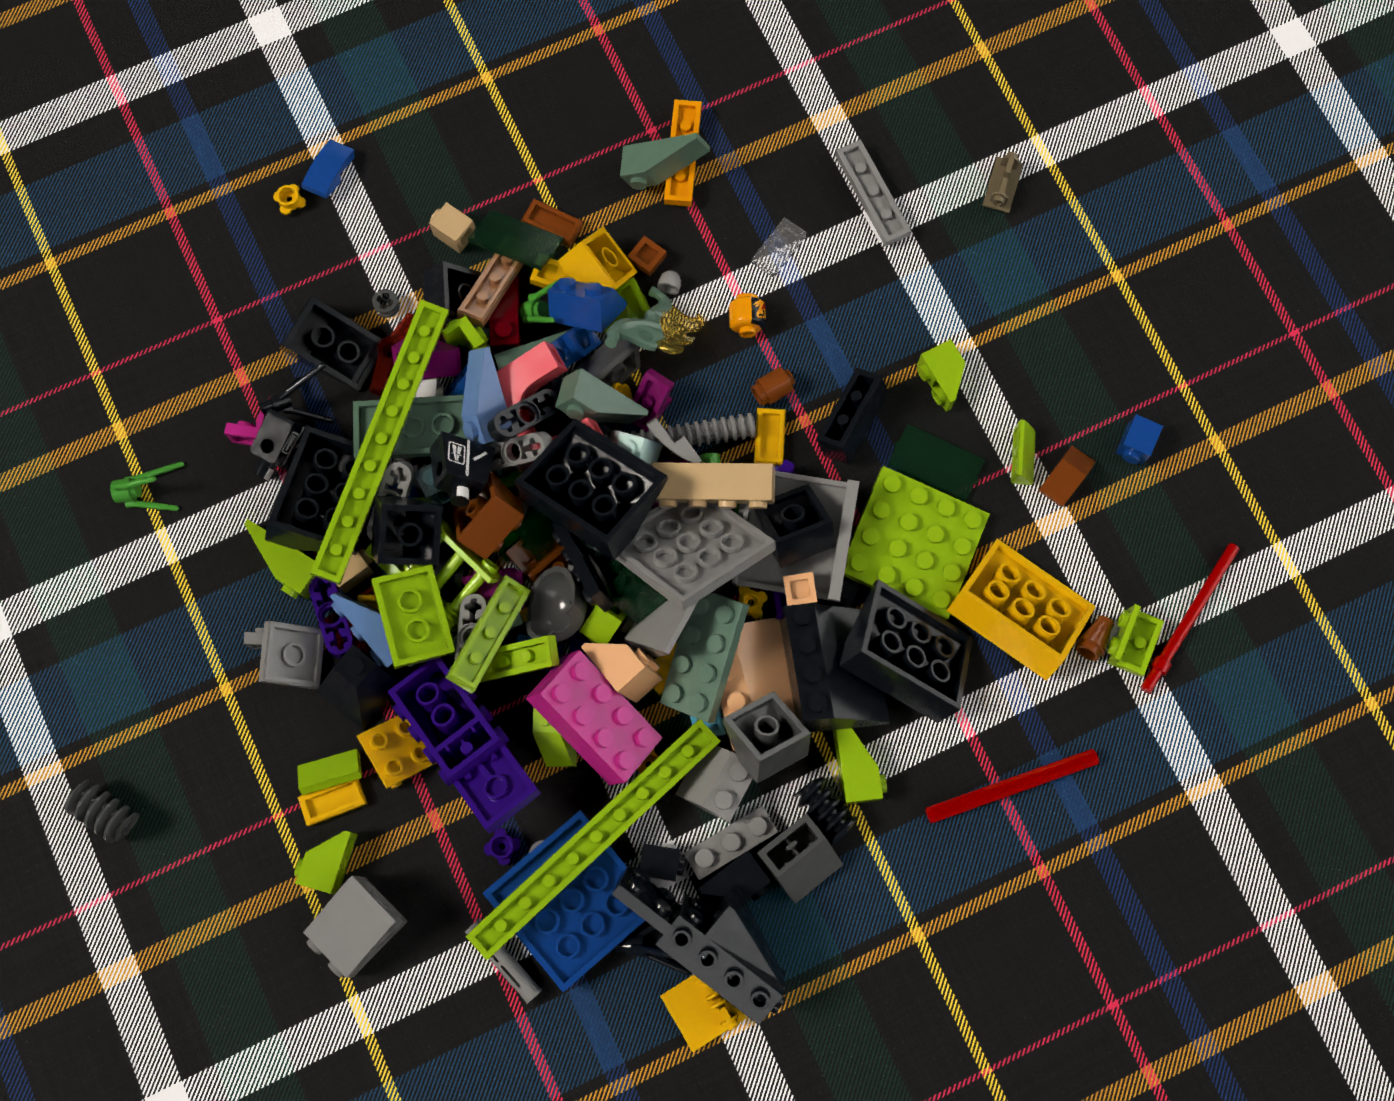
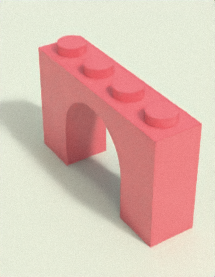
(530, 373)

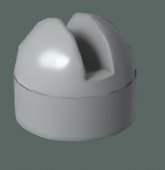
(669, 283)

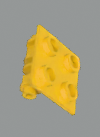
(394, 751)
(700, 1012)

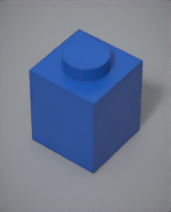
(1139, 440)

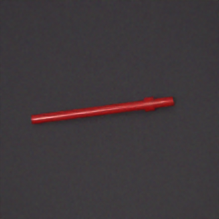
(1161, 664)

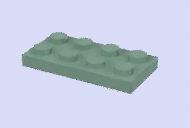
(422, 427)
(704, 657)

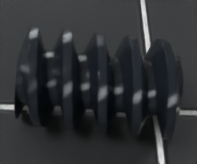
(825, 809)

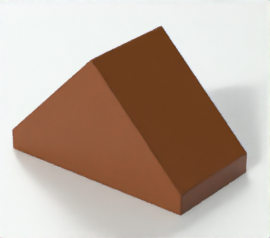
(1067, 476)

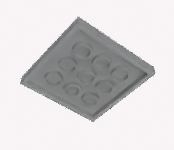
(693, 550)

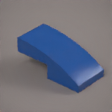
(326, 168)
(575, 344)

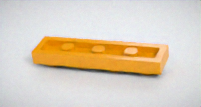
(684, 121)

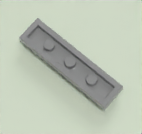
(873, 193)

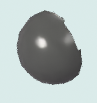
(556, 605)

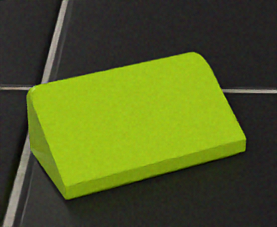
(1023, 453)

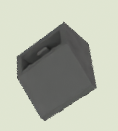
(800, 858)

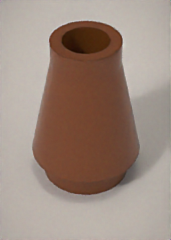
(1094, 640)

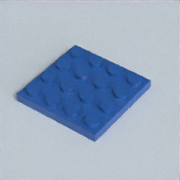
(579, 921)

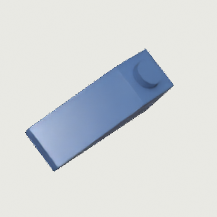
(482, 396)

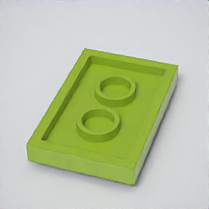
(413, 616)

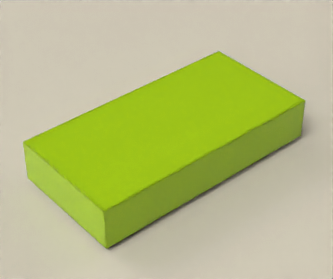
(329, 771)

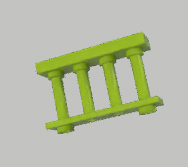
(485, 571)

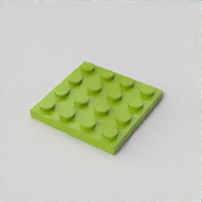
(915, 541)

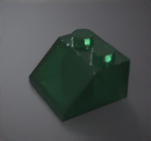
(631, 593)

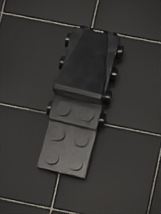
(725, 937)

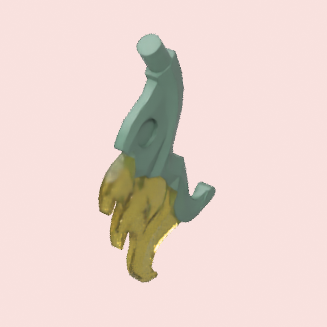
(660, 328)

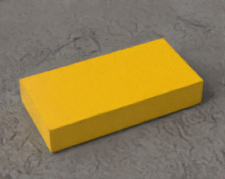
(770, 436)
(331, 802)

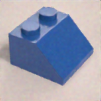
(584, 304)

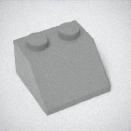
(716, 784)

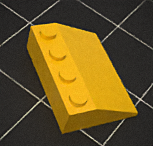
(1022, 609)

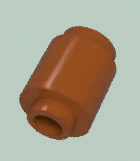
(773, 386)

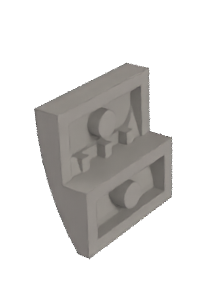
(679, 445)

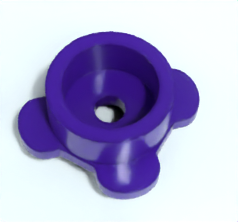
(501, 837)

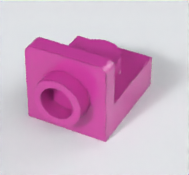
(243, 431)

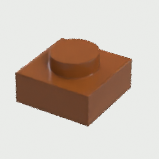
(647, 256)

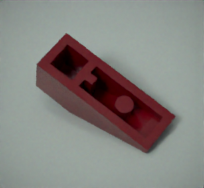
(506, 321)

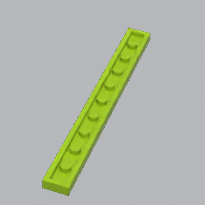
(379, 443)
(592, 840)

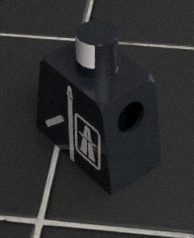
(276, 443)
(460, 467)

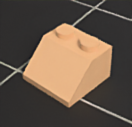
(627, 670)

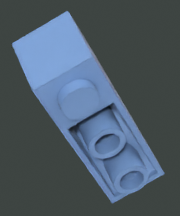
(366, 625)

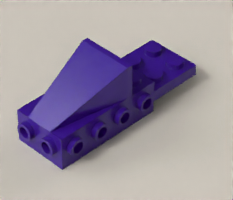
(463, 743)

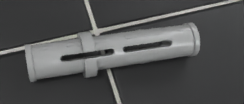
(512, 971)

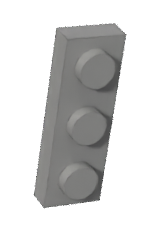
(730, 842)

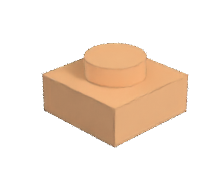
(800, 589)

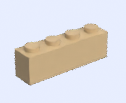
(717, 484)

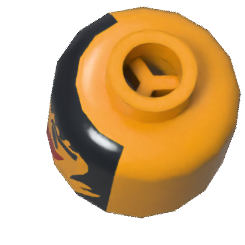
(747, 315)

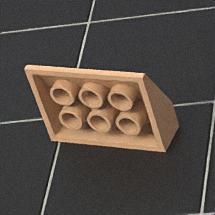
(757, 668)

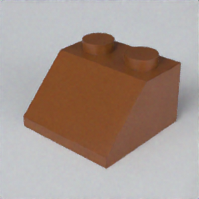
(488, 518)

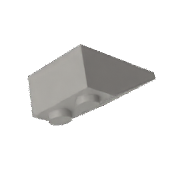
(657, 631)

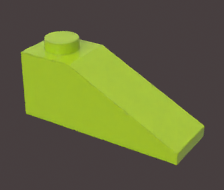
(286, 564)
(857, 770)

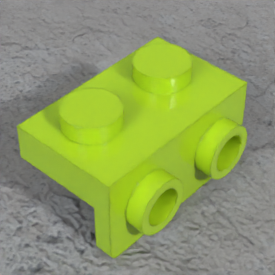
(463, 333)
(1135, 641)

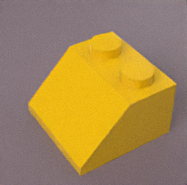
(598, 261)

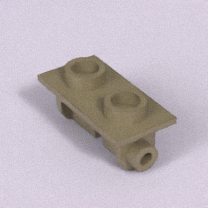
(1003, 182)

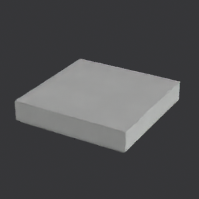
(291, 655)

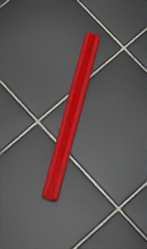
(1012, 786)

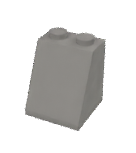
(353, 926)

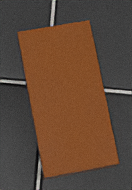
(553, 221)

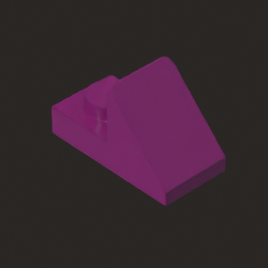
(653, 395)

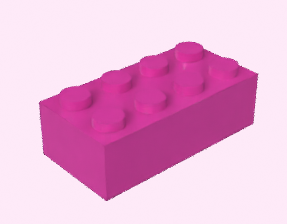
(594, 718)

